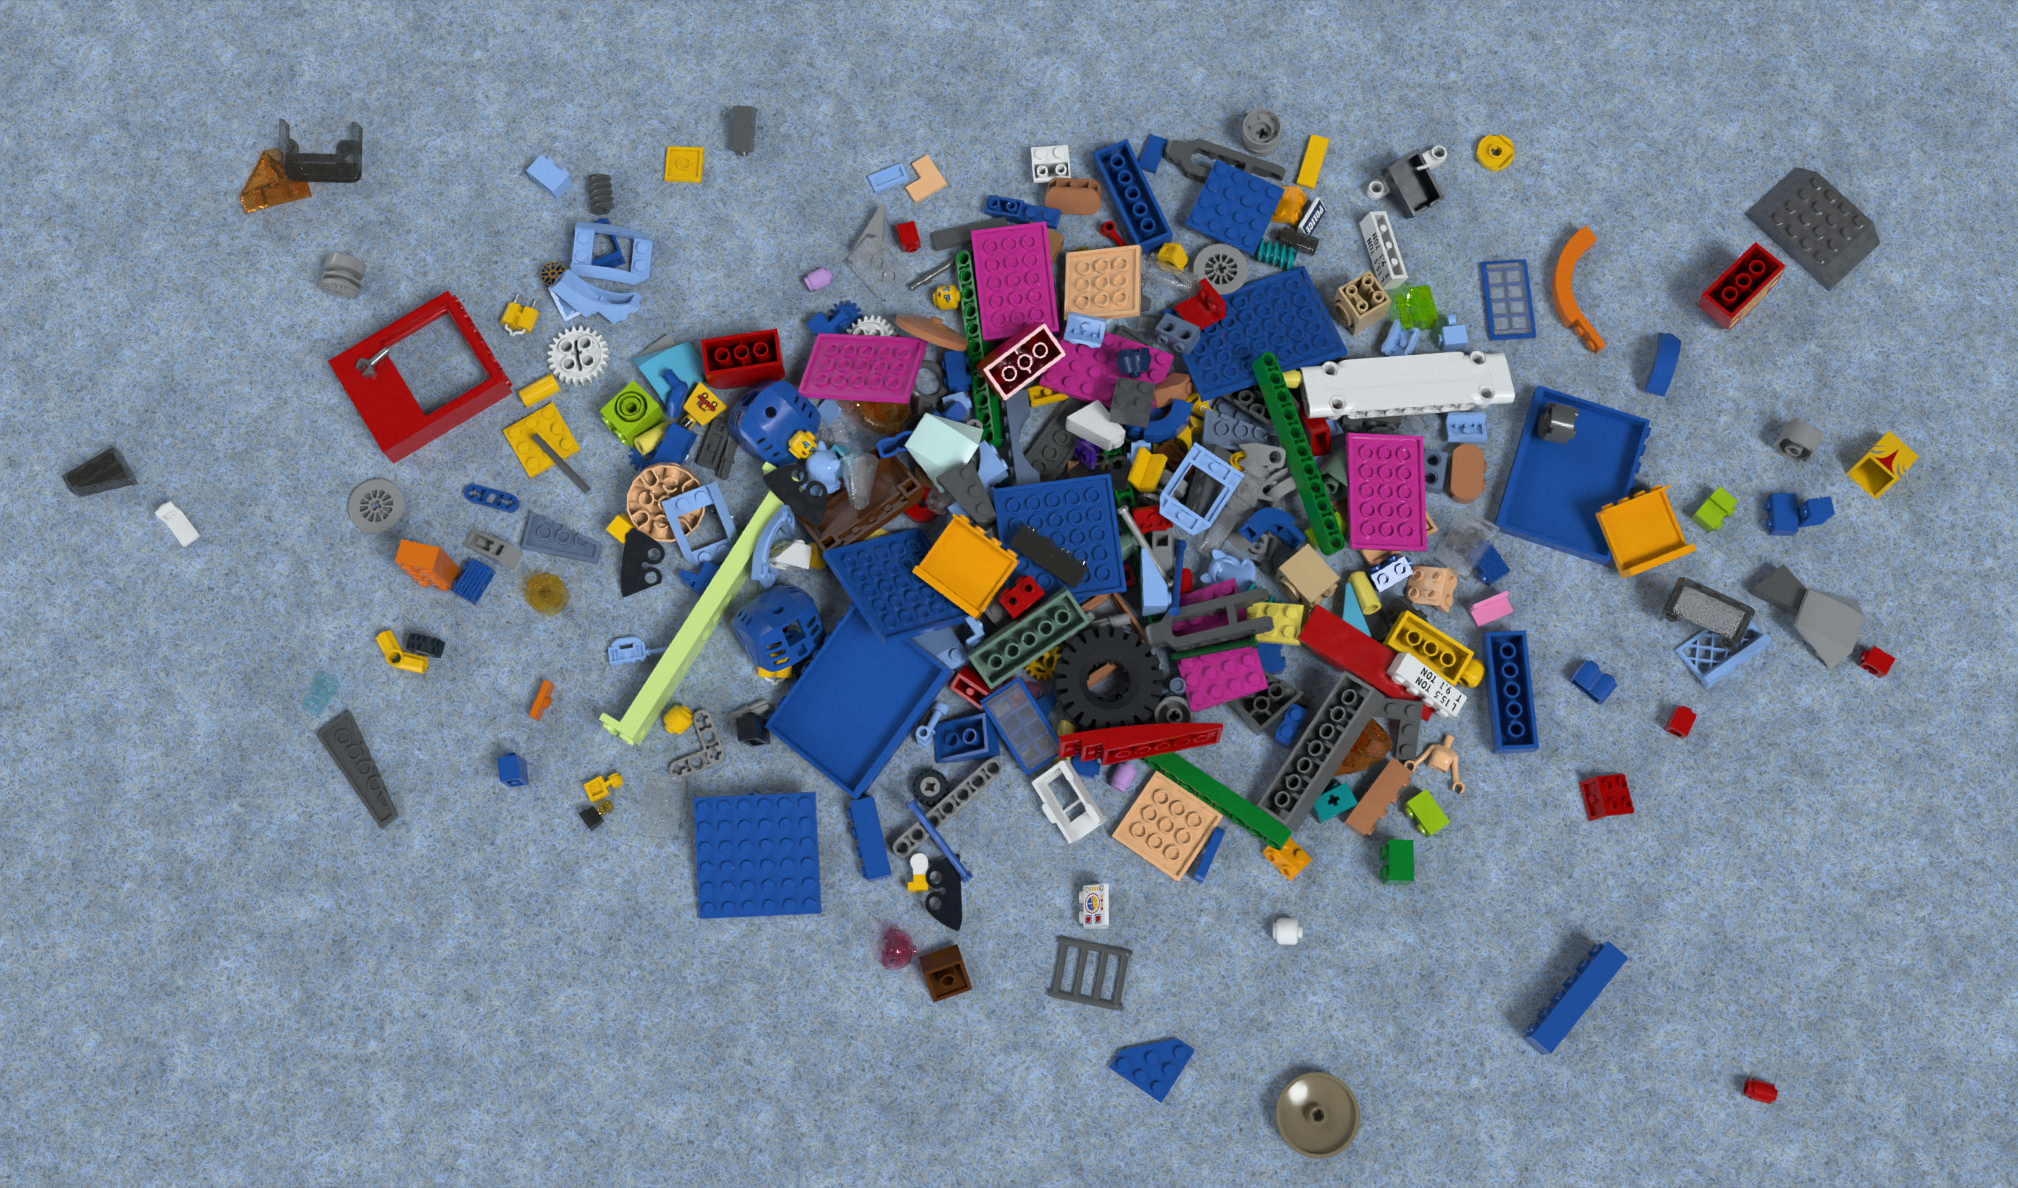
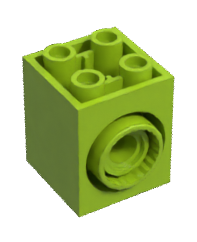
(631, 413)

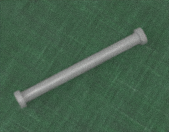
(1123, 510)

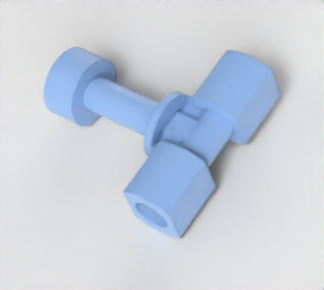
(924, 732)

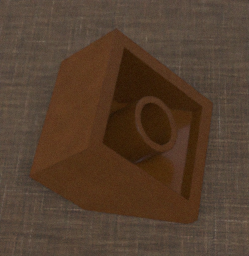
(945, 973)

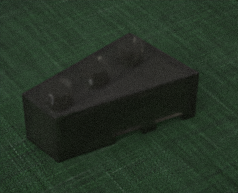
(100, 474)

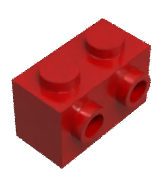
(1021, 596)
(971, 686)

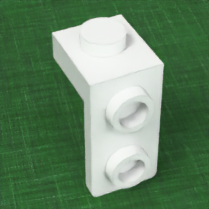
(178, 523)

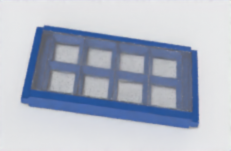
(1508, 300)
(1022, 725)

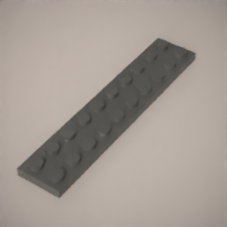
(1056, 443)

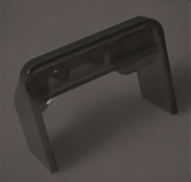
(311, 167)
(1708, 610)

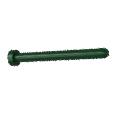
(1216, 648)

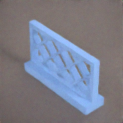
(1729, 663)

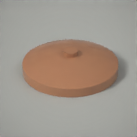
(932, 331)

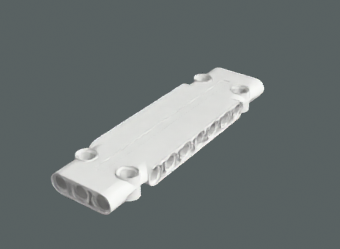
(1406, 385)

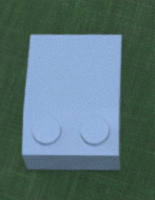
(1154, 594)
(946, 647)

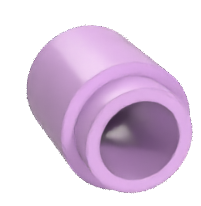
(818, 279)
(1123, 776)

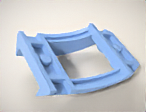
(584, 249)
(1213, 467)
(692, 501)
(760, 566)

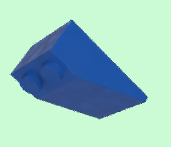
(966, 739)

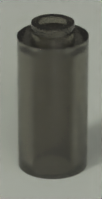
(1306, 243)

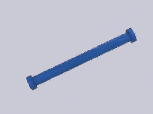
(1174, 609)
(939, 841)

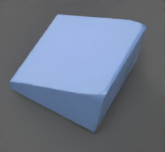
(829, 410)

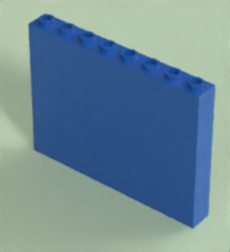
(1561, 487)
(857, 702)

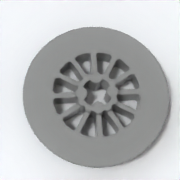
(1228, 252)
(368, 488)

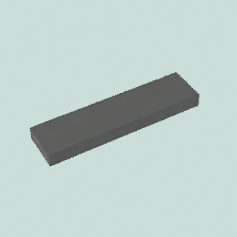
(962, 235)

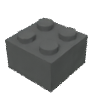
(1132, 402)

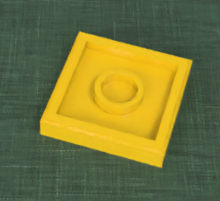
(684, 164)

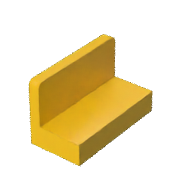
(1147, 470)

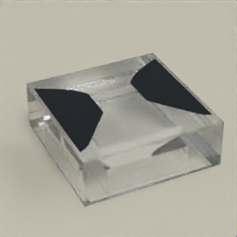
(1255, 557)

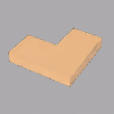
(929, 181)

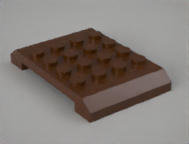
(891, 495)

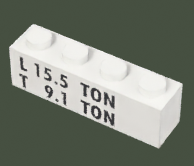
(1383, 250)
(1426, 685)

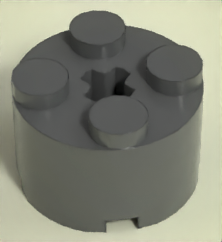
(1557, 423)

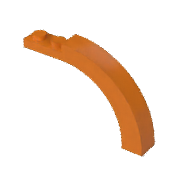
(1563, 293)

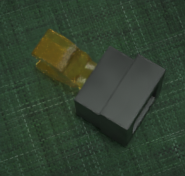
(593, 817)

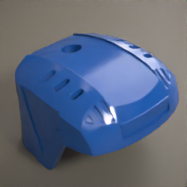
(750, 422)
(764, 617)

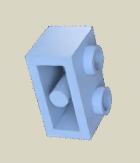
(549, 177)

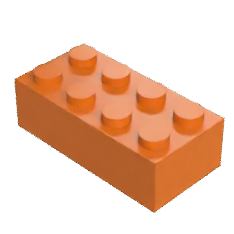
(427, 565)

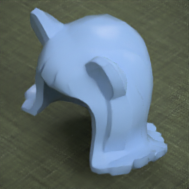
(822, 467)
(1229, 566)

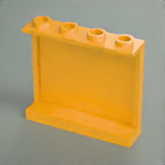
(1642, 532)
(967, 566)

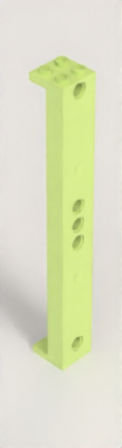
(695, 629)

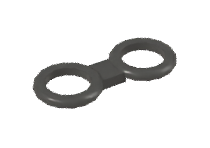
(924, 402)

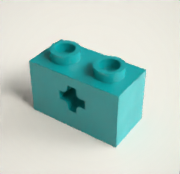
(1345, 801)

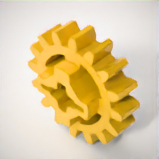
(1048, 664)

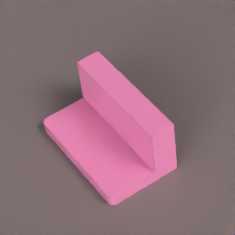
(1491, 609)

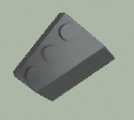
(1253, 402)
(1266, 706)

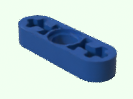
(477, 499)
(1209, 854)

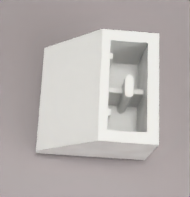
(1050, 163)

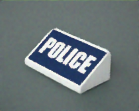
(1312, 217)

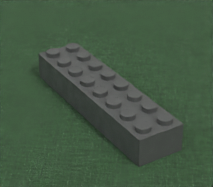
(1320, 751)

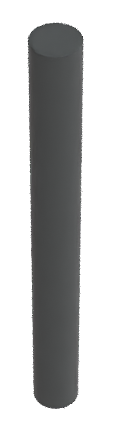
(561, 463)

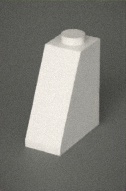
(1095, 426)

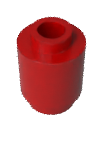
(1186, 582)
(1760, 1090)

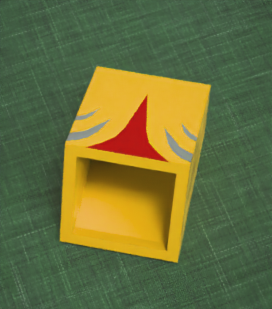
(1882, 465)

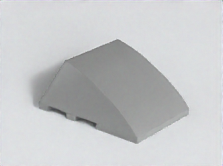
(1829, 625)

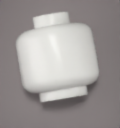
(1287, 931)

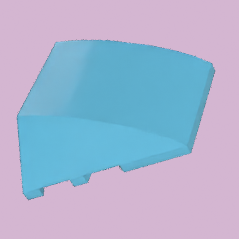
(681, 359)

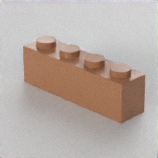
(1378, 797)

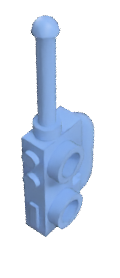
(636, 653)

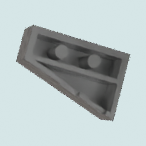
(969, 493)

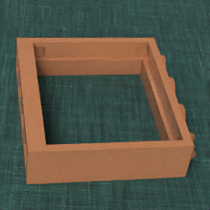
(1089, 605)

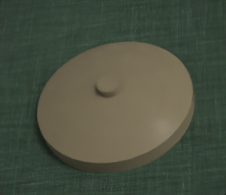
(1317, 1115)

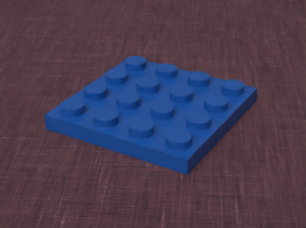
(1234, 207)

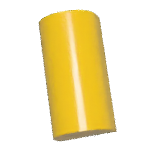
(539, 390)
(1041, 396)

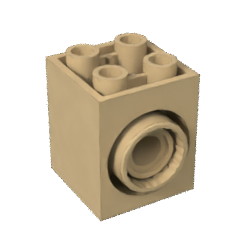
(1361, 303)
(1307, 578)

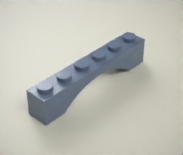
(1017, 414)

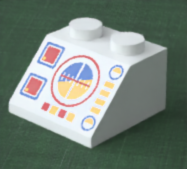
(790, 555)
(1095, 906)

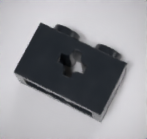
(752, 730)

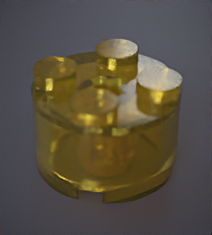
(555, 600)

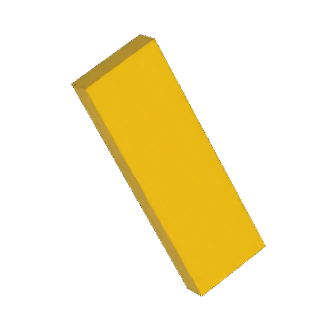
(1312, 162)

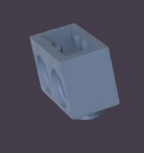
(1177, 333)
(1435, 472)

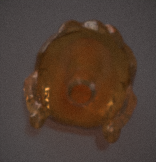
(881, 417)

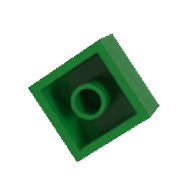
(1397, 862)

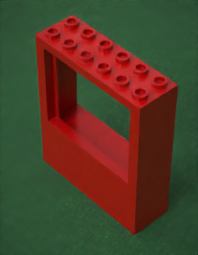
(386, 399)

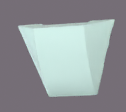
(942, 445)

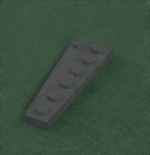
(352, 756)

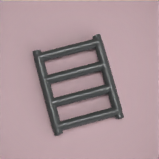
(1095, 999)

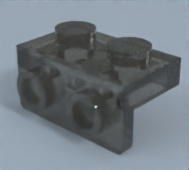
(1399, 605)

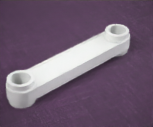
(1431, 160)

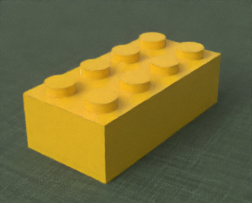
(1428, 646)

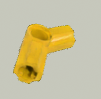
(392, 648)

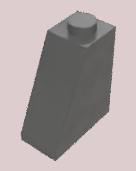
(744, 129)
(1781, 590)

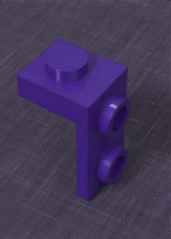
(1086, 452)

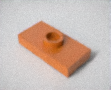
(542, 700)

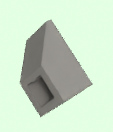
(1164, 550)

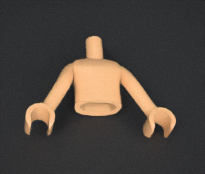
(1441, 760)

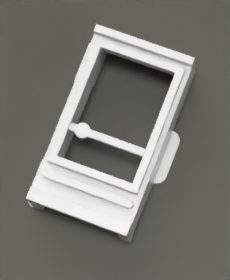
(1054, 811)

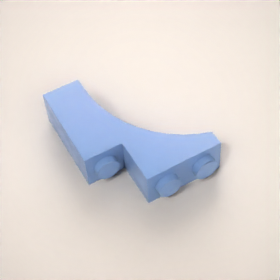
(590, 299)
(990, 472)

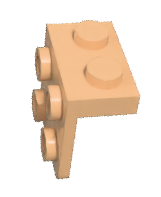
(1431, 587)

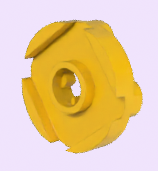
(1495, 143)

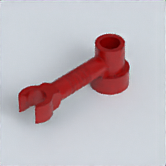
(1111, 233)

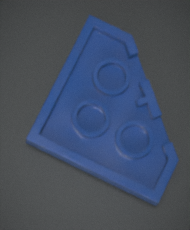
(1153, 1066)

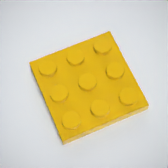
(551, 428)

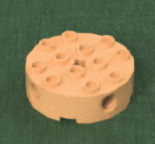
(652, 486)

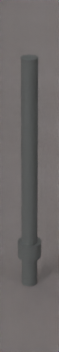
(927, 277)

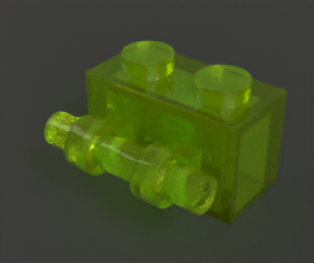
(1421, 308)

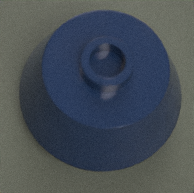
(1133, 362)

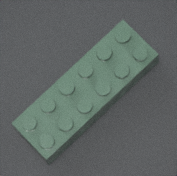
(1028, 637)

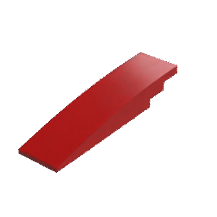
(1354, 652)
(1137, 741)

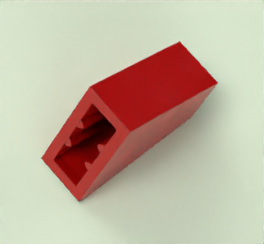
(1316, 432)

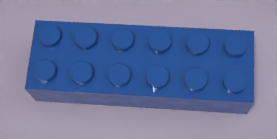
(1132, 196)
(1509, 692)
(1574, 998)

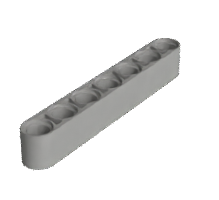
(944, 818)

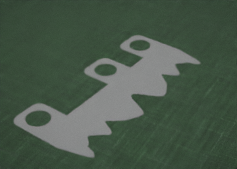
(1260, 454)

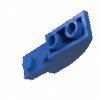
(1020, 213)

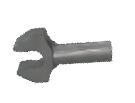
(371, 363)

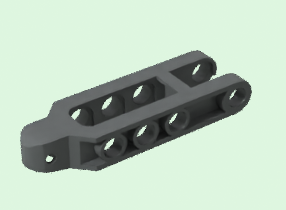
(1182, 152)
(1161, 633)

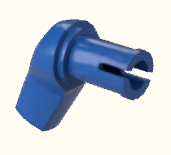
(678, 394)

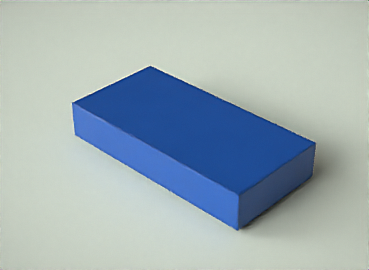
(1153, 153)

